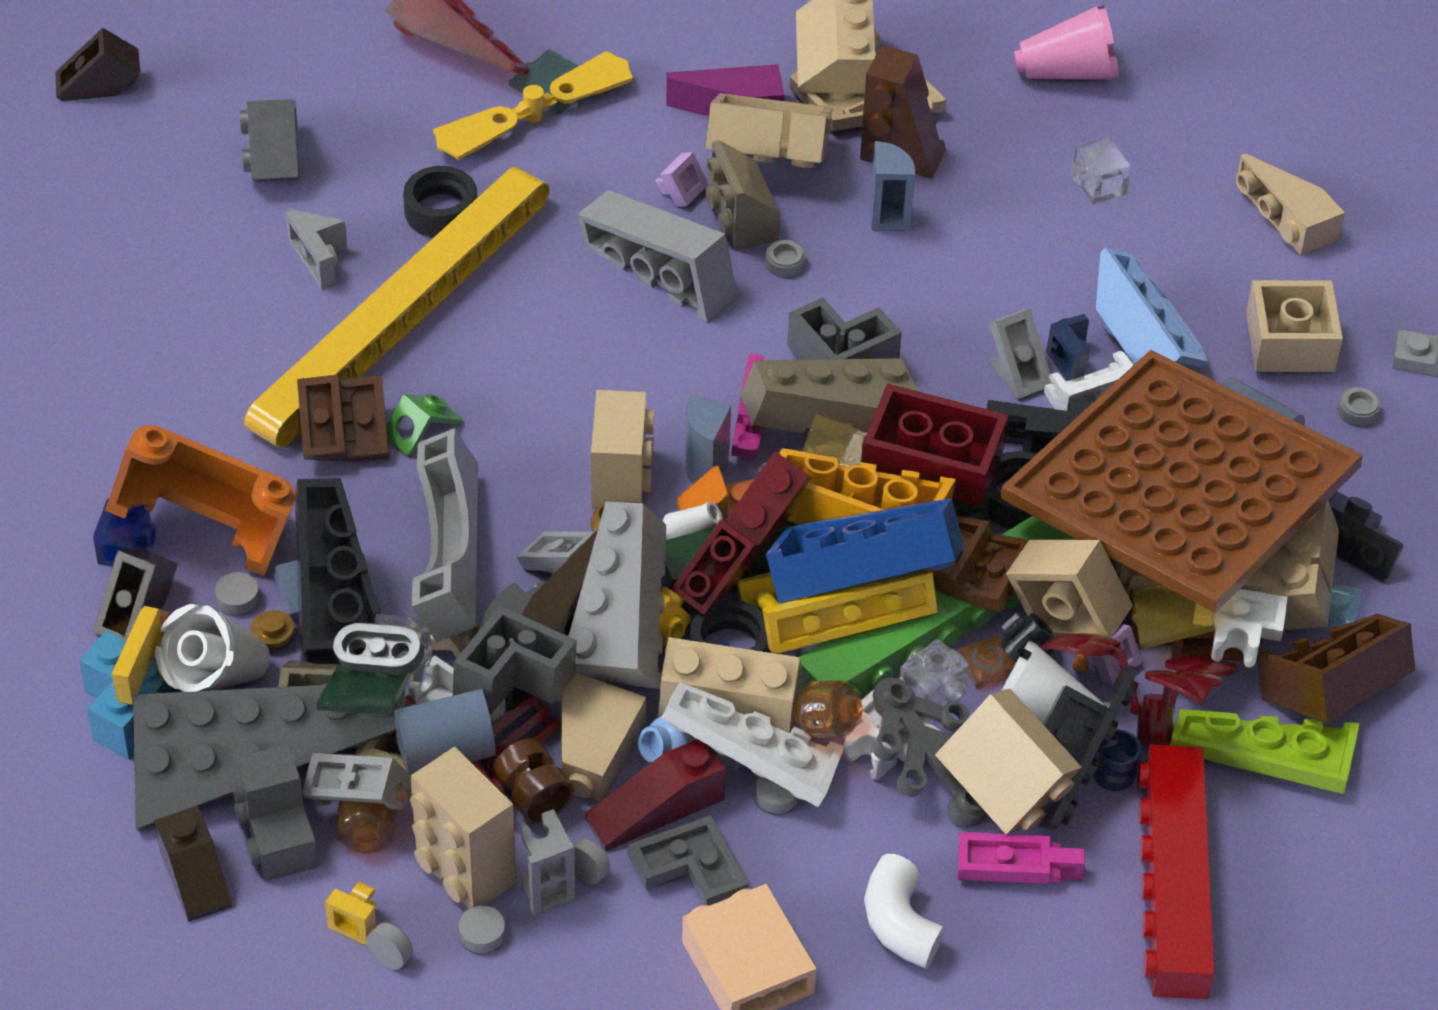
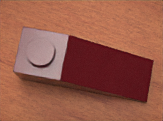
(660, 794)

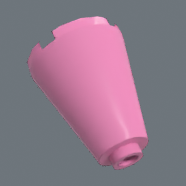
(1071, 50)

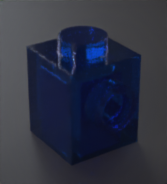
(123, 534)

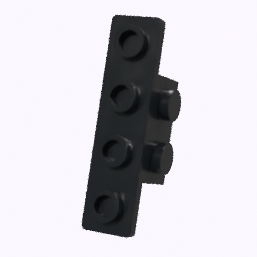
(1360, 539)
(1080, 728)

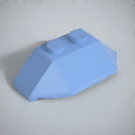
(1141, 313)

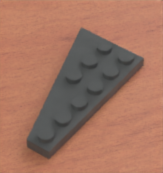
(191, 739)

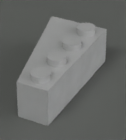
(662, 250)
(622, 599)

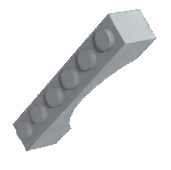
(447, 588)

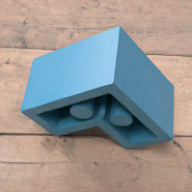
(111, 720)

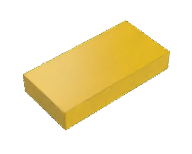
(137, 655)

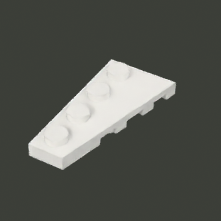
(751, 740)

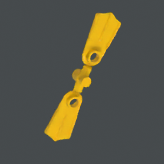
(480, 129)

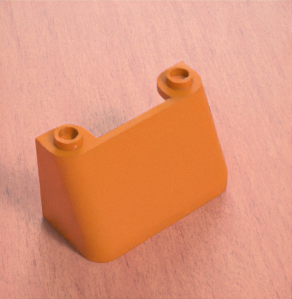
(208, 483)

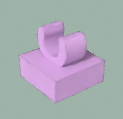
(682, 180)
(1107, 665)

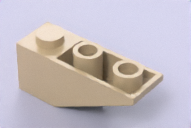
(1294, 206)

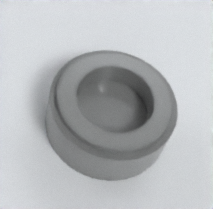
(785, 258)
(1358, 406)
(236, 593)
(774, 797)
(590, 862)
(481, 929)
(389, 946)

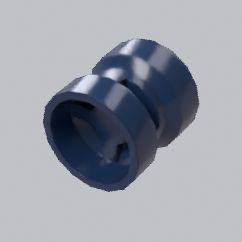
(1117, 761)

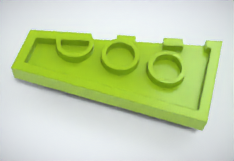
(1285, 751)

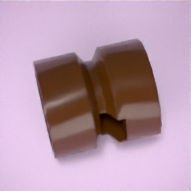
(532, 779)

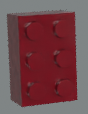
(936, 440)

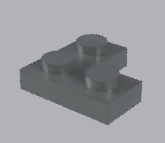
(691, 850)

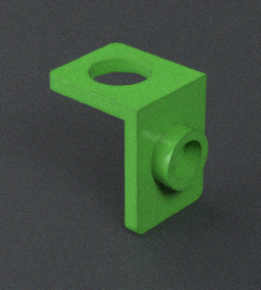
(422, 412)

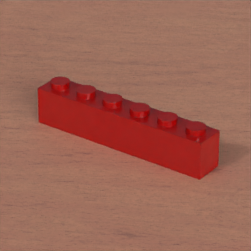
(1177, 872)

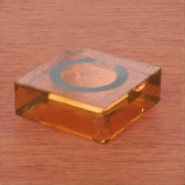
(987, 662)

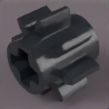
(1020, 631)

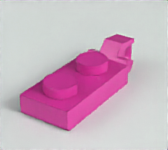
(746, 436)
(1017, 859)

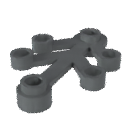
(898, 703)

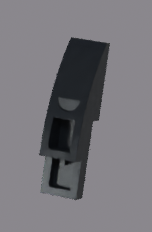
(1035, 425)

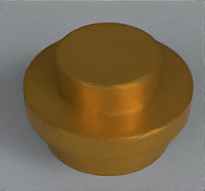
(273, 628)

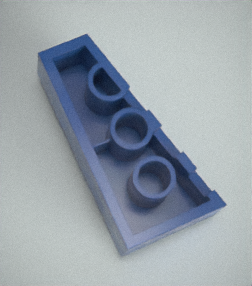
(863, 548)

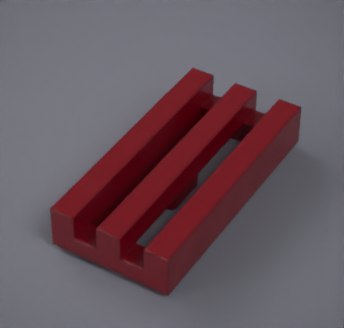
(541, 714)

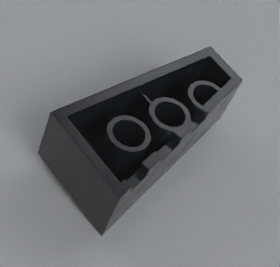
(330, 568)

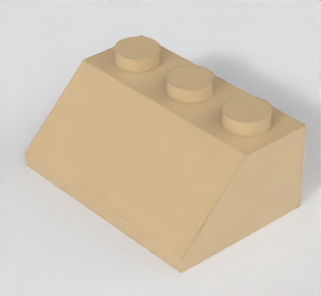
(834, 45)
(742, 676)

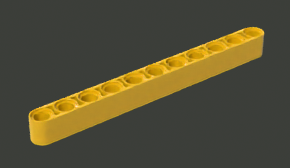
(403, 299)

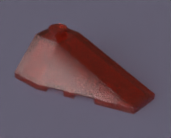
(453, 26)

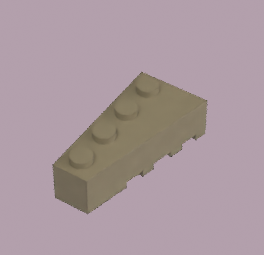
(845, 390)

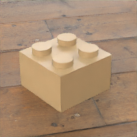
(1293, 326)
(621, 447)
(1070, 586)

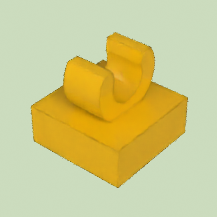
(353, 913)

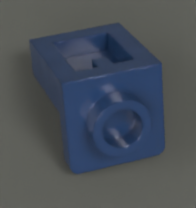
(1068, 345)

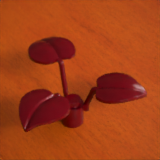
(1193, 677)

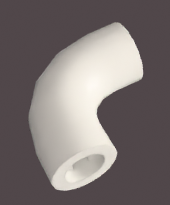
(893, 917)

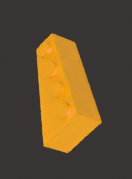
(856, 489)

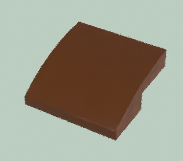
(343, 418)
(981, 567)

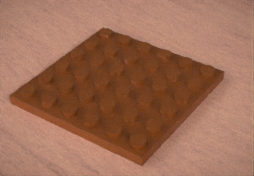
(1182, 479)

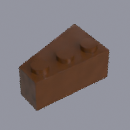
(899, 111)
(1340, 670)

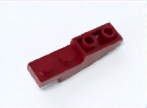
(743, 534)

